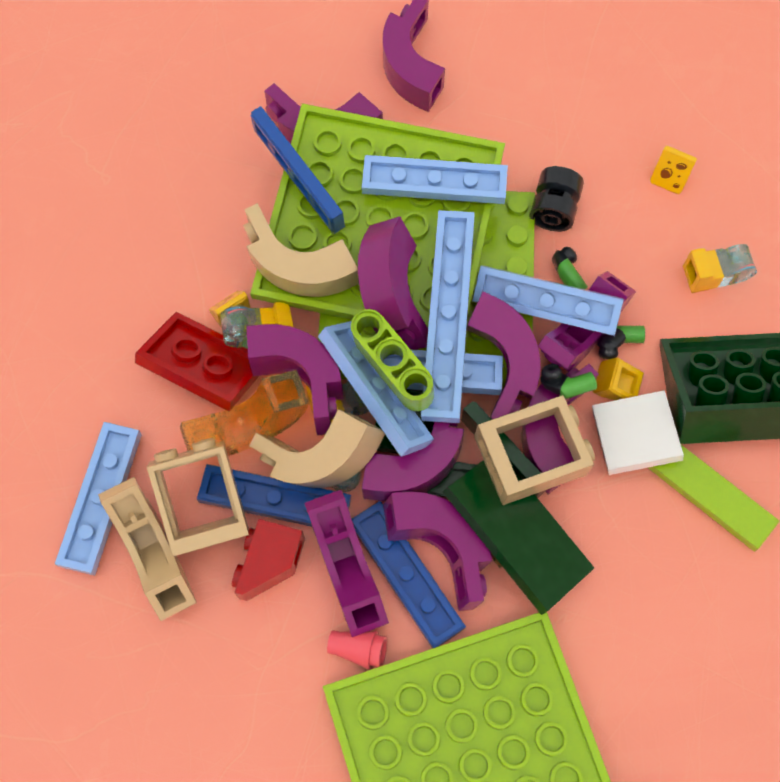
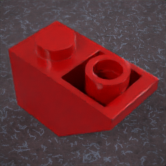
(269, 560)

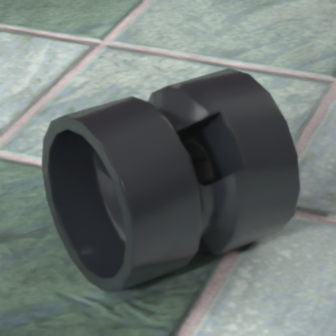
(557, 198)

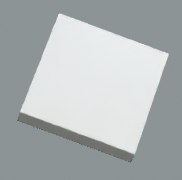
(637, 432)

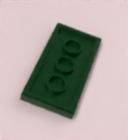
(521, 538)

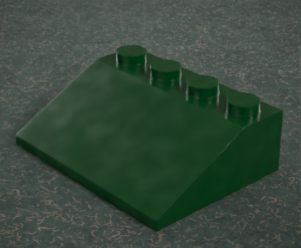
(723, 387)

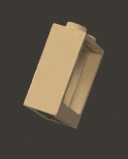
(498, 463)
(207, 534)

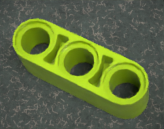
(388, 343)

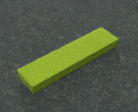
(718, 499)

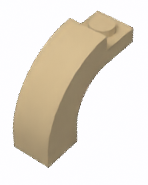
(299, 273)
(335, 459)
(149, 548)

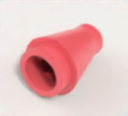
(364, 649)

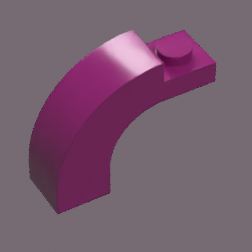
(405, 69)
(286, 111)
(384, 279)
(515, 340)
(571, 344)
(286, 349)
(542, 438)
(417, 470)
(440, 524)
(346, 563)

